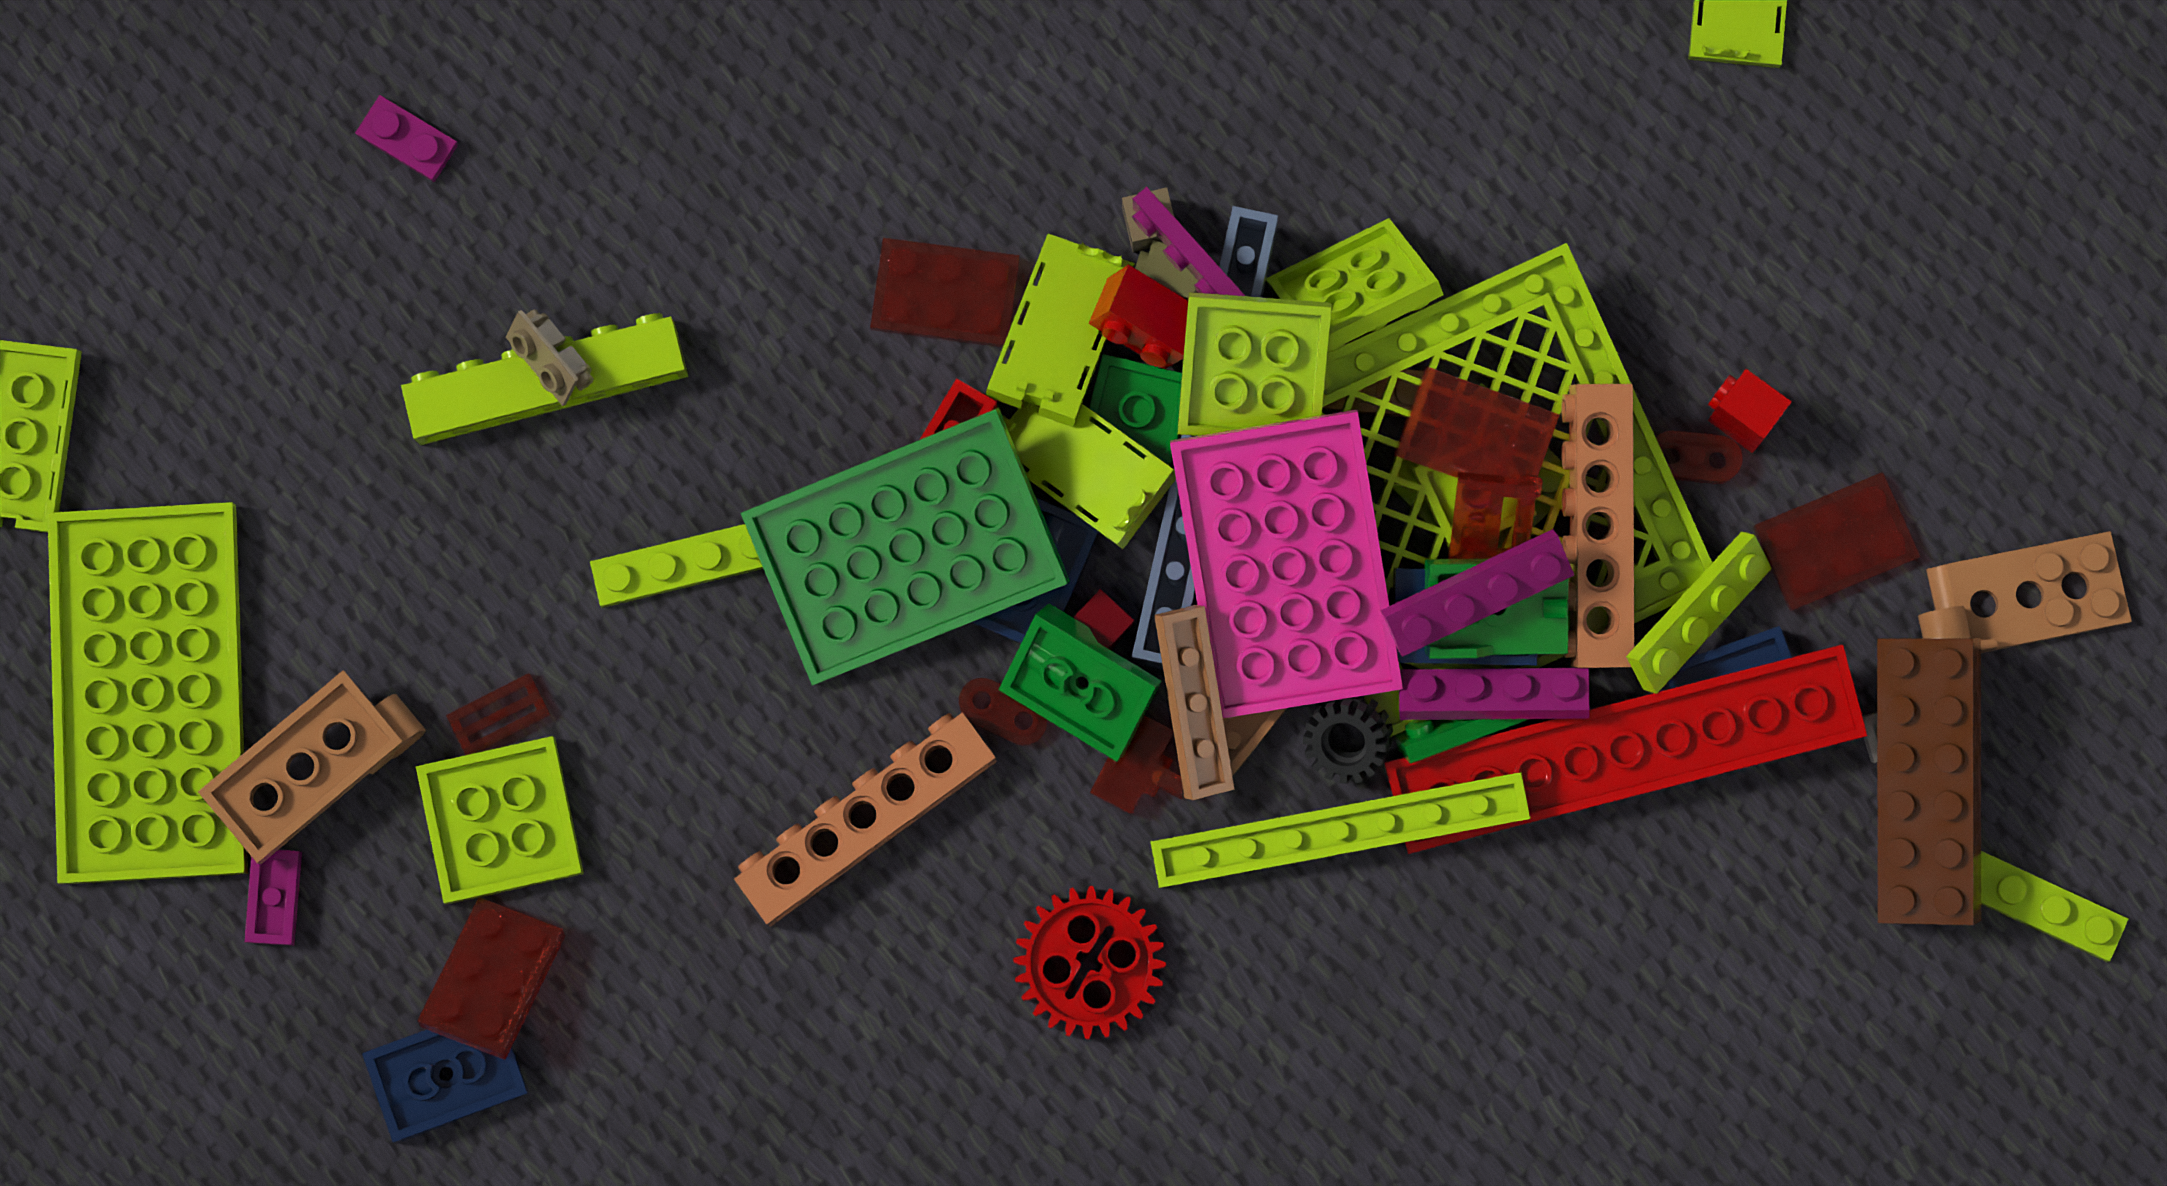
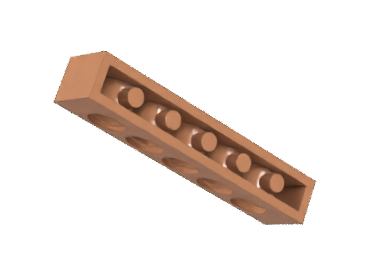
(1615, 502)
(777, 900)

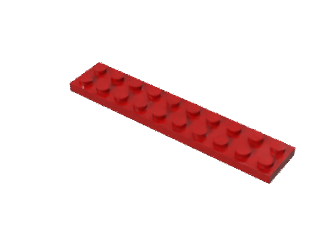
(1653, 740)

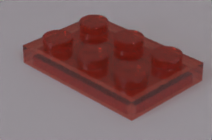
(945, 292)
(1473, 429)
(1836, 541)
(491, 978)

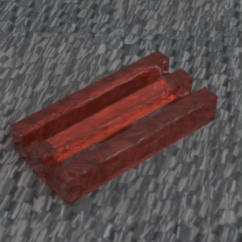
(533, 698)

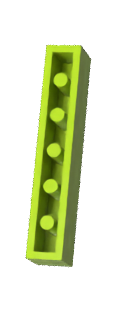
(511, 391)

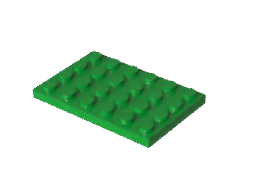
(905, 547)

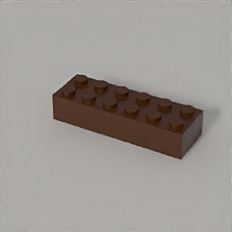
(1929, 780)

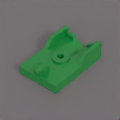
(1525, 627)
(1047, 675)

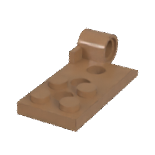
(2042, 565)
(375, 739)

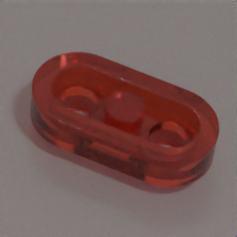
(1694, 456)
(1000, 714)

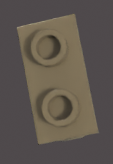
(535, 341)

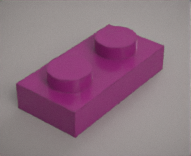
(406, 138)
(273, 899)

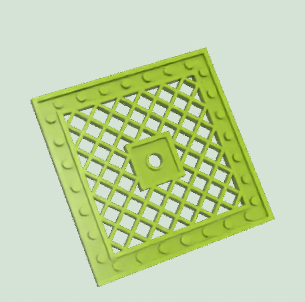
(1591, 358)

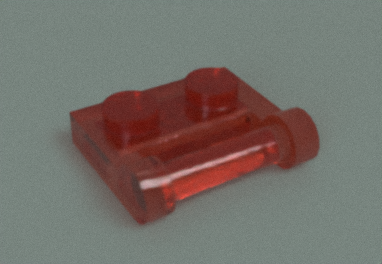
(1479, 513)

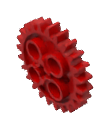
(1052, 940)

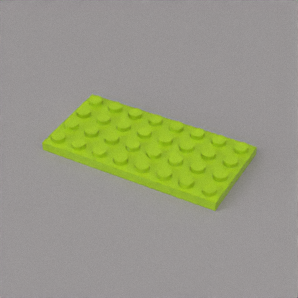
(144, 690)

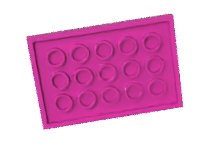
(1287, 562)

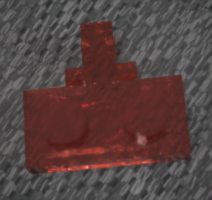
(1140, 769)

